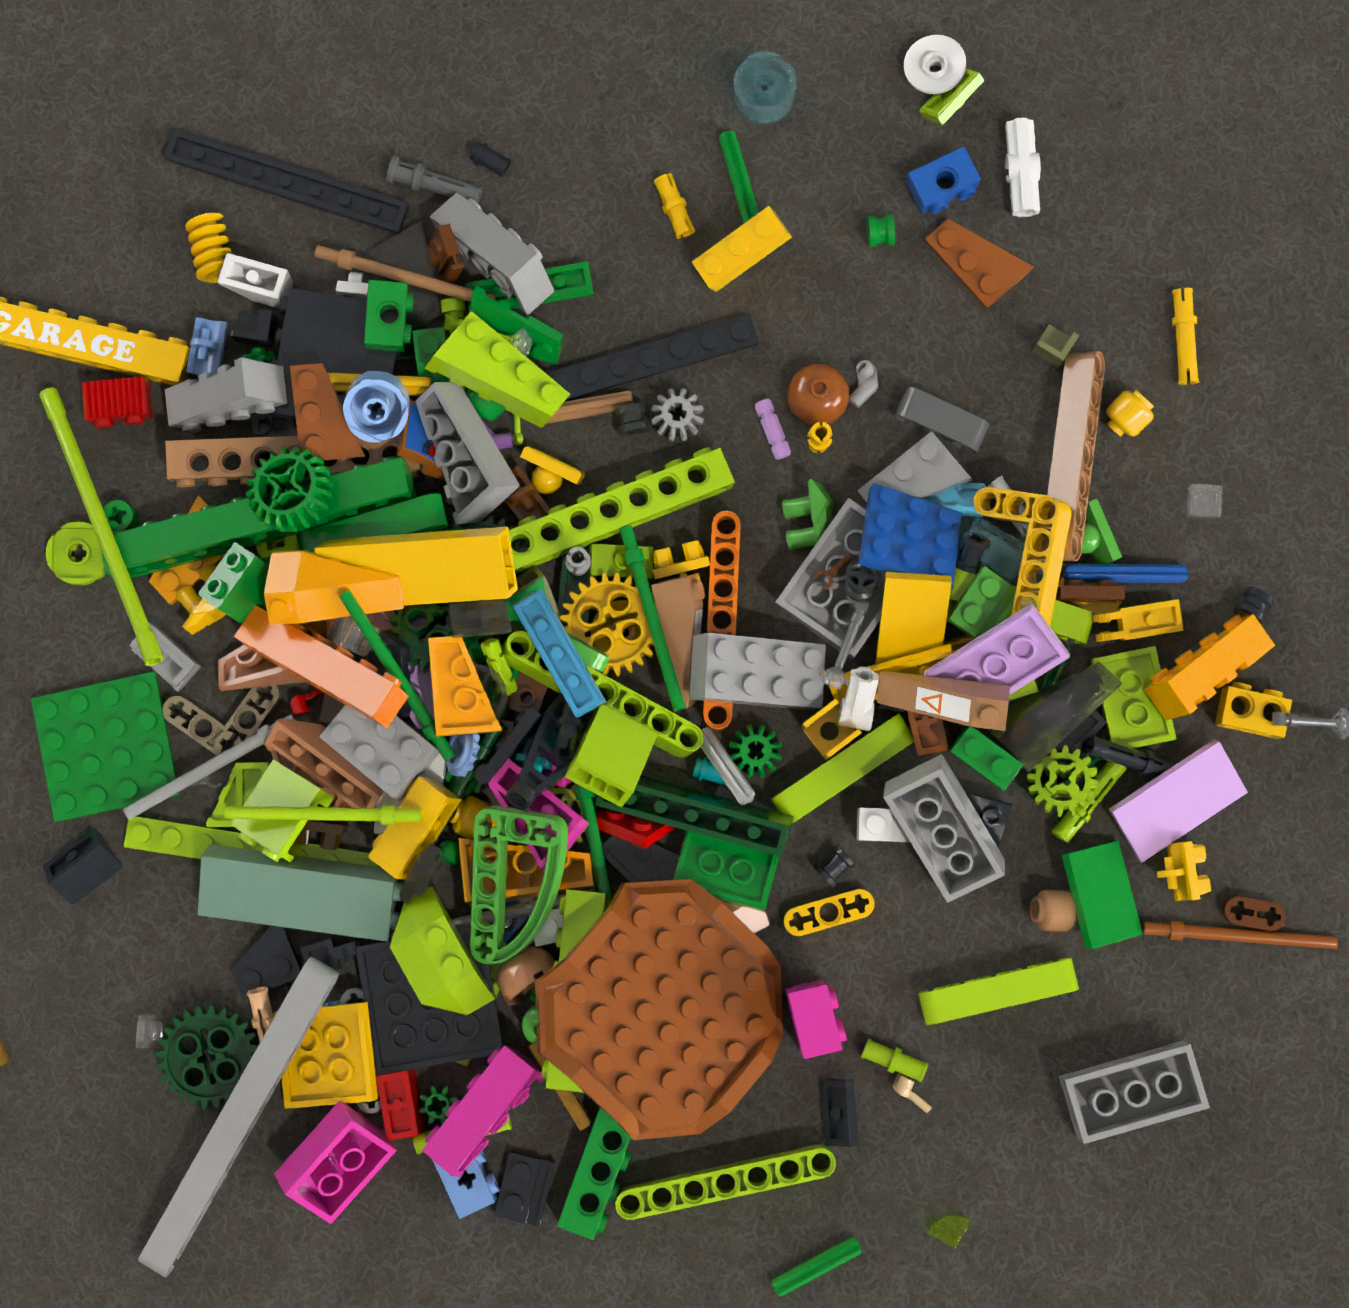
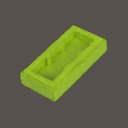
(943, 105)
(611, 560)

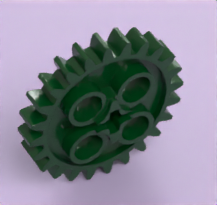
(432, 614)
(179, 1059)

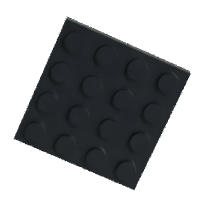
(416, 1034)

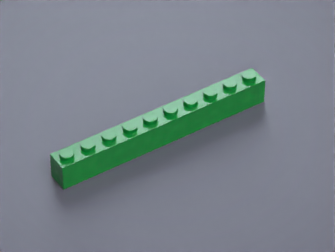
(215, 528)

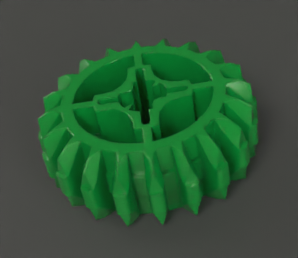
(292, 507)

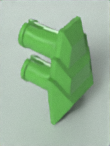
(819, 506)

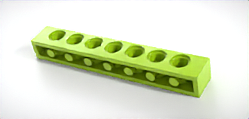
(707, 462)

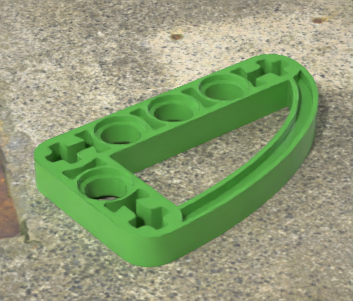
(497, 870)

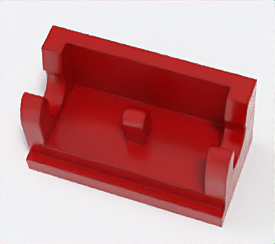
(401, 1104)

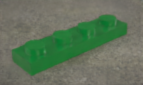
(567, 281)

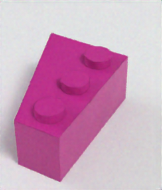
(543, 803)

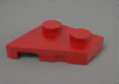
(631, 828)

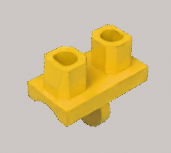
(693, 560)
(1182, 871)

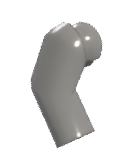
(867, 383)

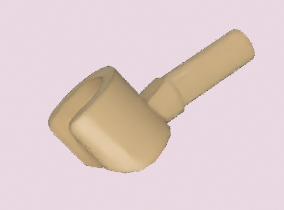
(903, 1086)

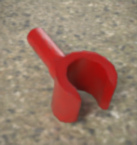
(299, 703)

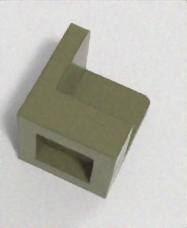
(1054, 346)

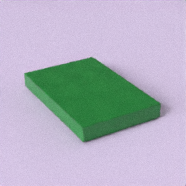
(727, 870)
(1102, 895)

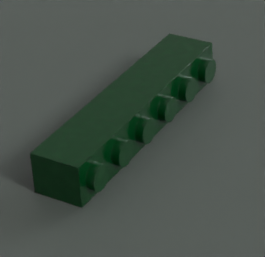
(706, 815)

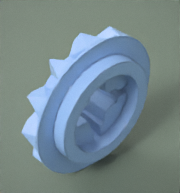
(465, 751)

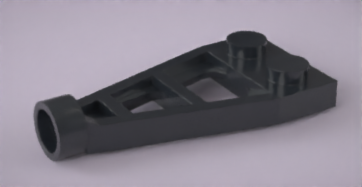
(530, 781)

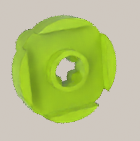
(64, 565)

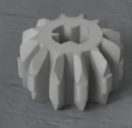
(666, 420)

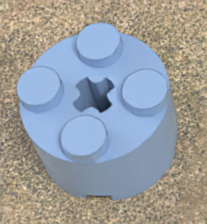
(389, 419)

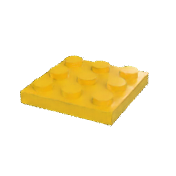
(333, 1060)

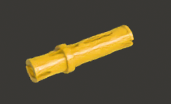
(1185, 335)

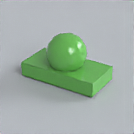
(1098, 536)

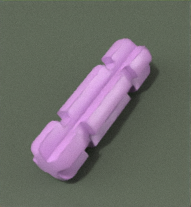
(772, 429)

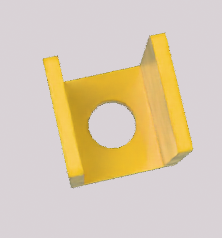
(813, 725)

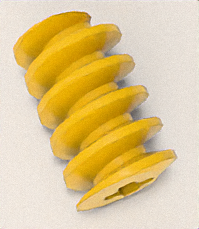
(207, 245)

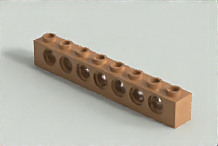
(182, 453)

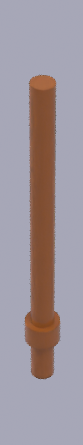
(1177, 931)

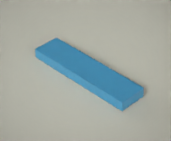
(558, 653)

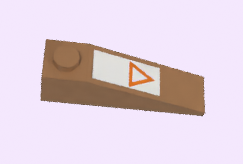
(680, 615)
(947, 699)

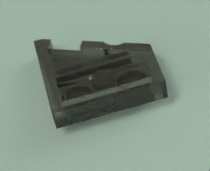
(420, 873)

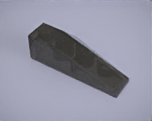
(1050, 715)

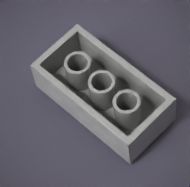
(757, 671)
(944, 828)
(1134, 1092)

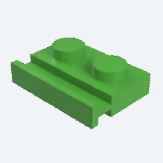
(983, 604)

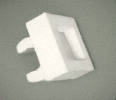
(353, 287)

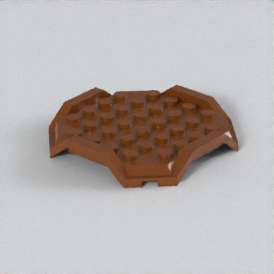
(663, 1010)

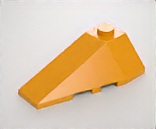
(308, 587)

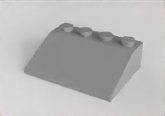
(830, 610)

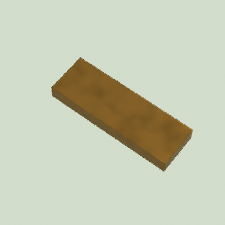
(569, 1099)

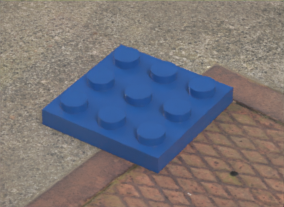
(908, 534)

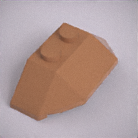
(305, 753)

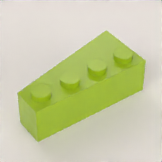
(497, 371)

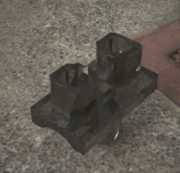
(479, 618)

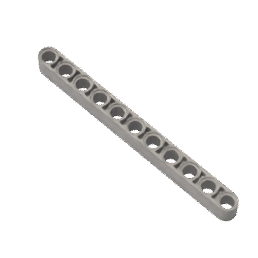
(238, 1116)

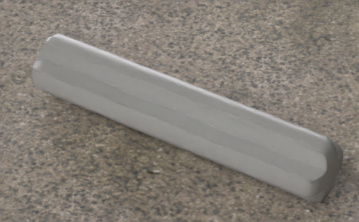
(726, 767)

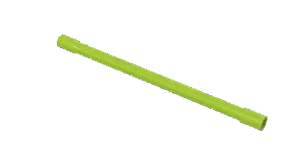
(145, 636)

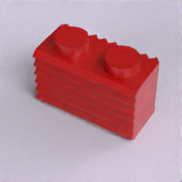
(117, 402)

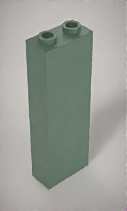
(298, 893)

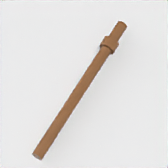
(348, 260)

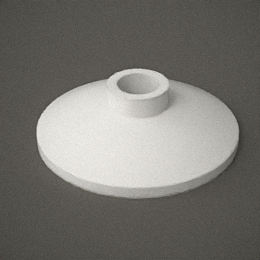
(935, 51)

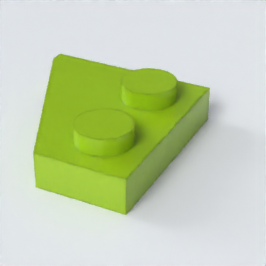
(239, 787)

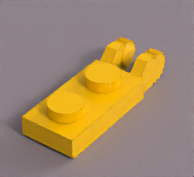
(1142, 620)

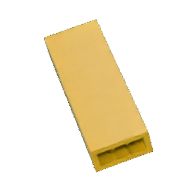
(436, 564)

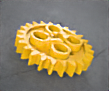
(599, 598)

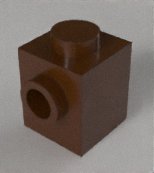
(528, 694)

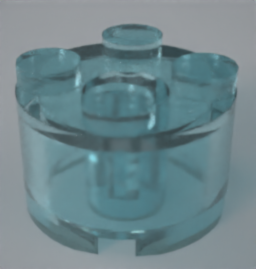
(771, 71)

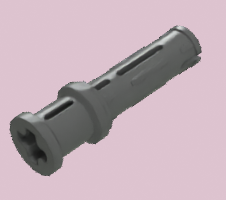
(420, 178)

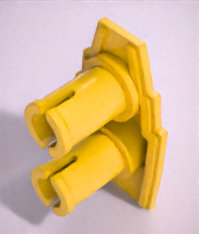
(200, 611)

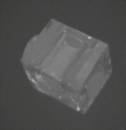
(348, 635)

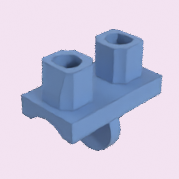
(207, 346)

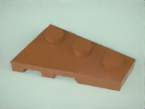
(977, 262)
(321, 415)

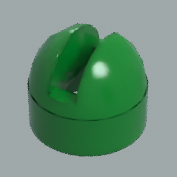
(450, 852)

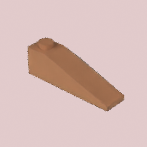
(249, 670)

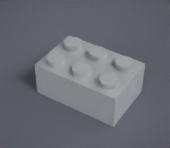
(384, 755)

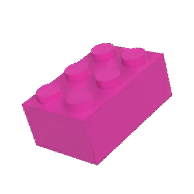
(813, 1018)
(335, 1162)

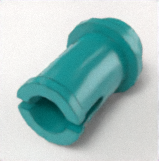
(705, 770)

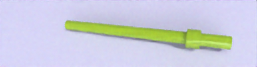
(386, 814)

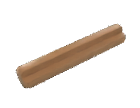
(591, 406)

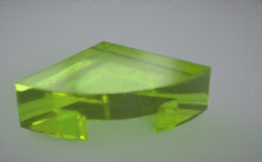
(949, 1229)

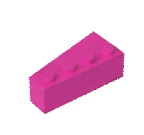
(482, 1110)

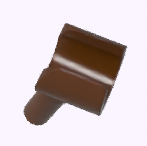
(833, 571)

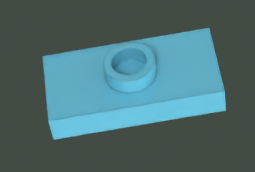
(958, 498)

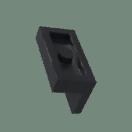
(81, 867)

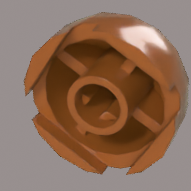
(818, 394)

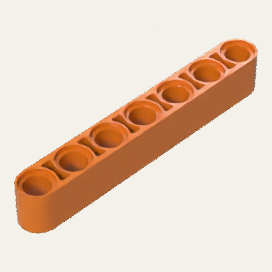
(725, 605)

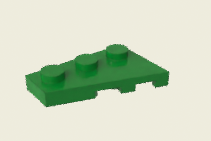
(545, 340)

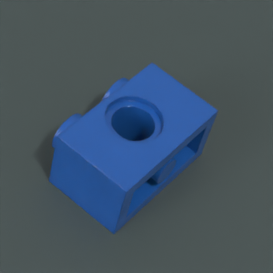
(956, 168)

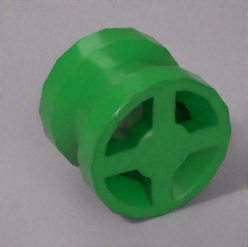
(881, 230)
(126, 520)

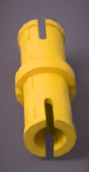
(674, 205)
(825, 433)

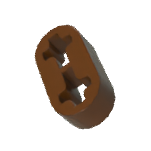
(1254, 905)

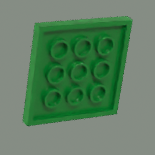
(104, 745)

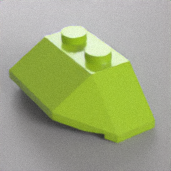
(437, 957)

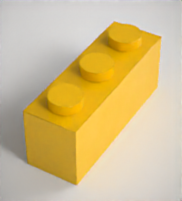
(741, 249)
(405, 841)

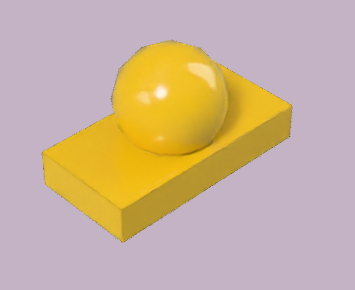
(549, 473)

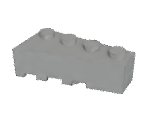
(496, 251)
(226, 395)
(465, 451)

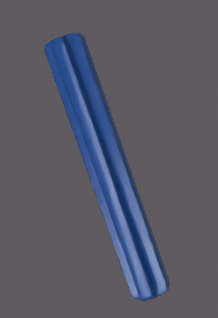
(1127, 573)

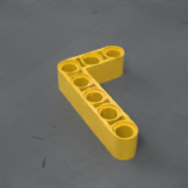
(1033, 556)

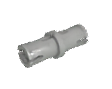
(578, 553)

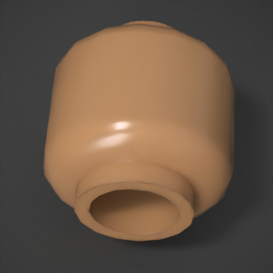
(1053, 910)

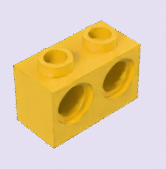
(1252, 718)

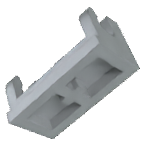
(177, 665)

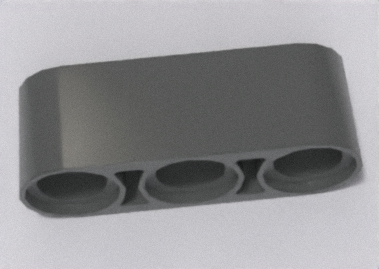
(942, 418)

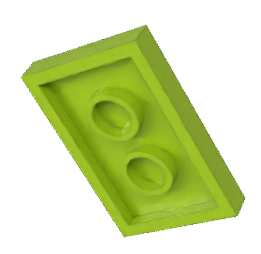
(1129, 710)

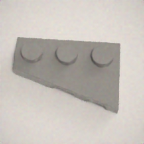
(921, 470)

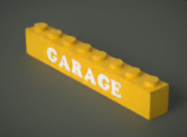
(93, 344)

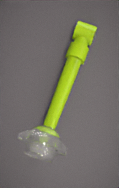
(519, 340)

